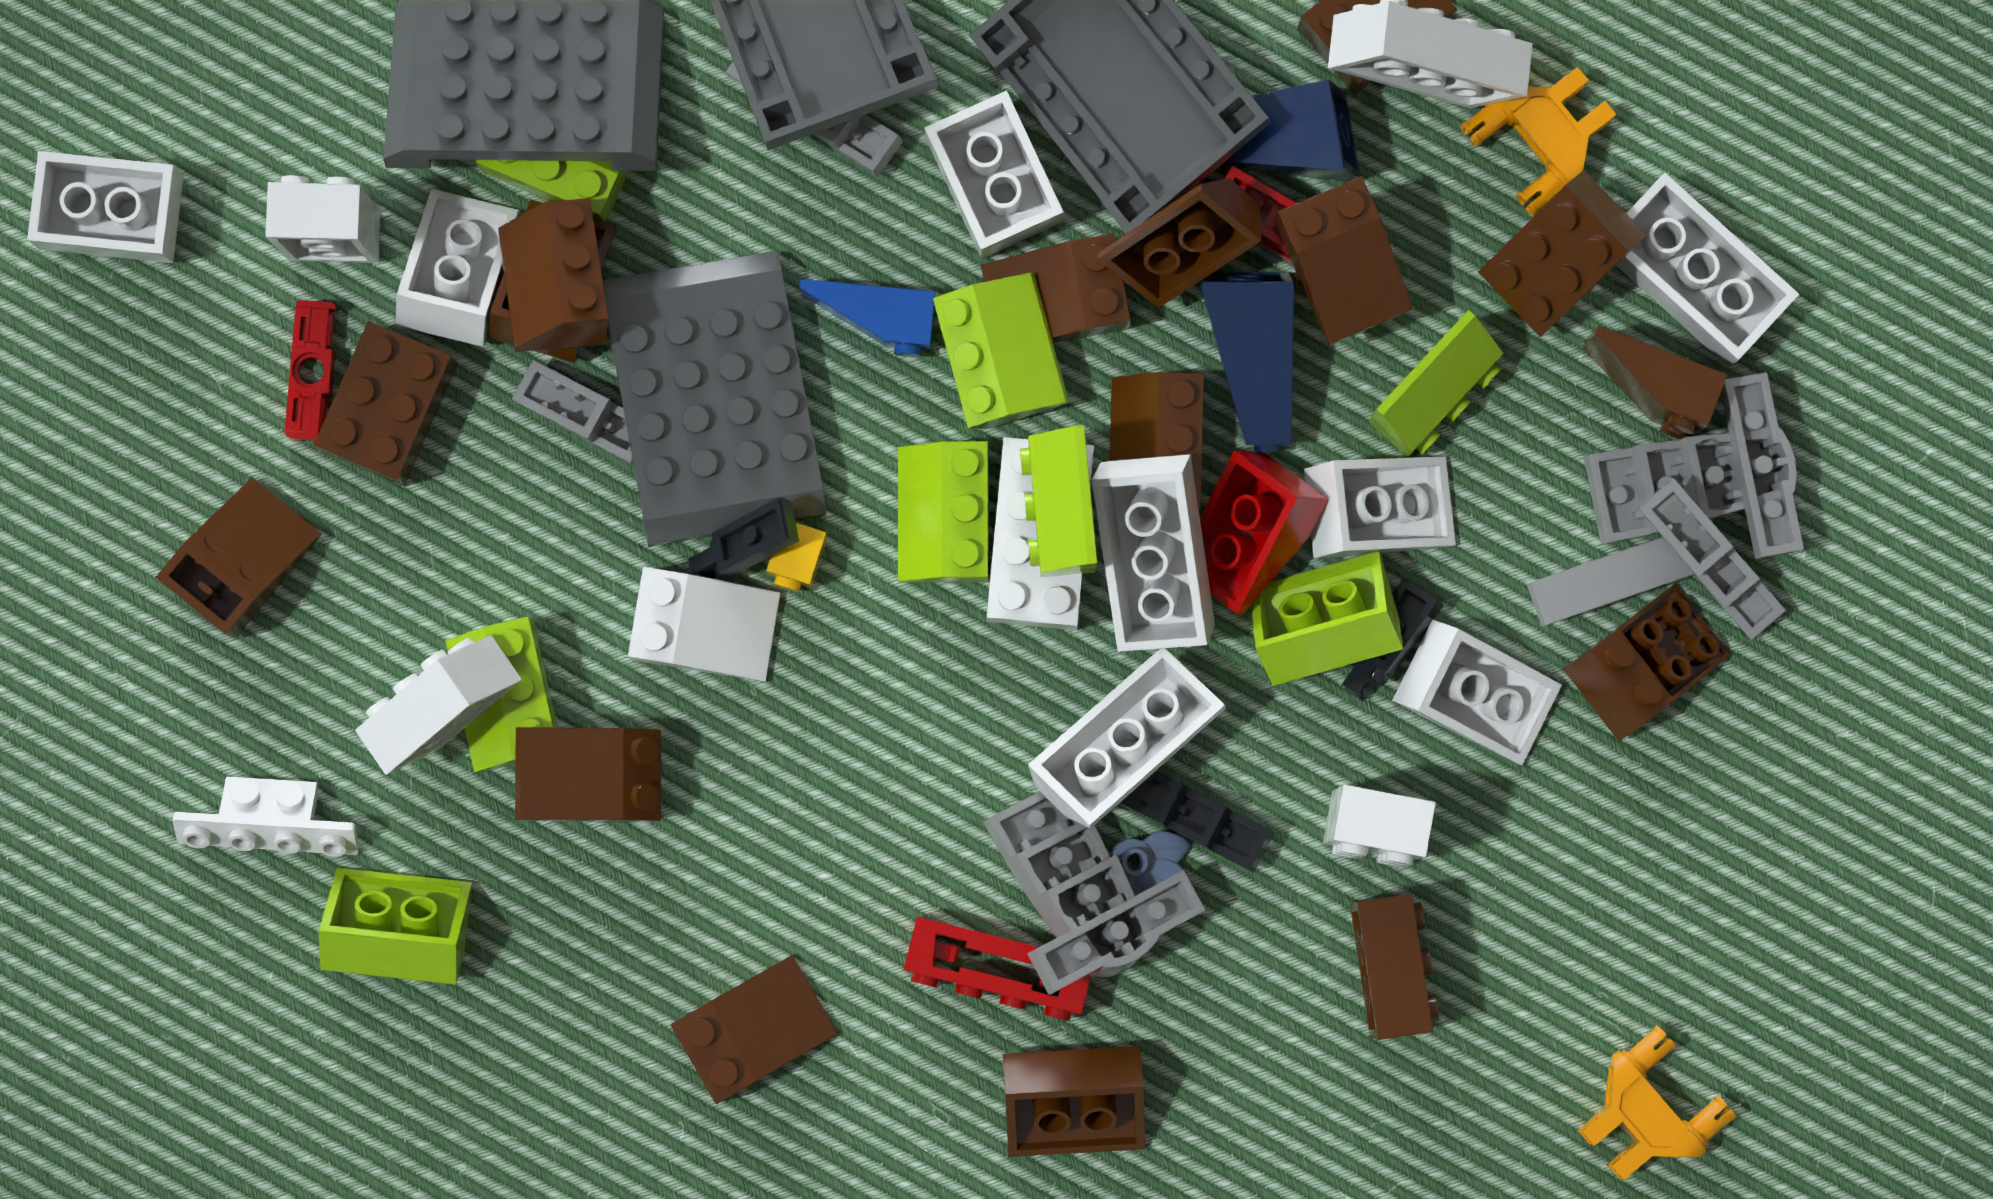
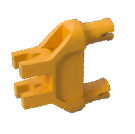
(1547, 130)
(1644, 1113)

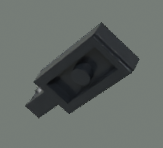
(747, 541)
(1415, 612)

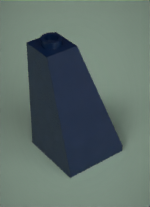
(1306, 137)
(1255, 344)

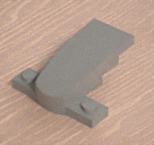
(1721, 473)
(1084, 894)

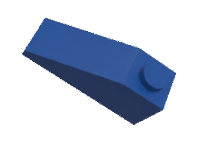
(886, 314)

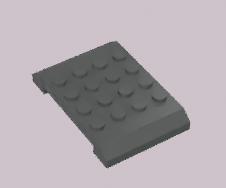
(821, 61)
(525, 82)
(1124, 95)
(712, 395)

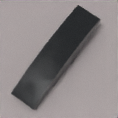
(1200, 820)

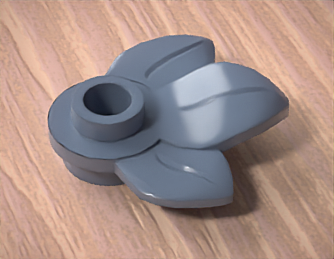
(1157, 858)

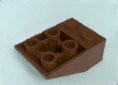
(239, 557)
(1646, 662)

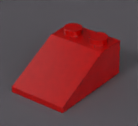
(1254, 526)

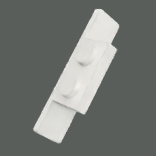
(267, 817)

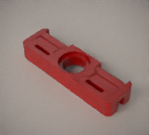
(310, 341)

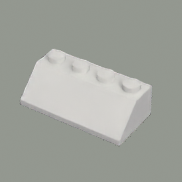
(1124, 739)

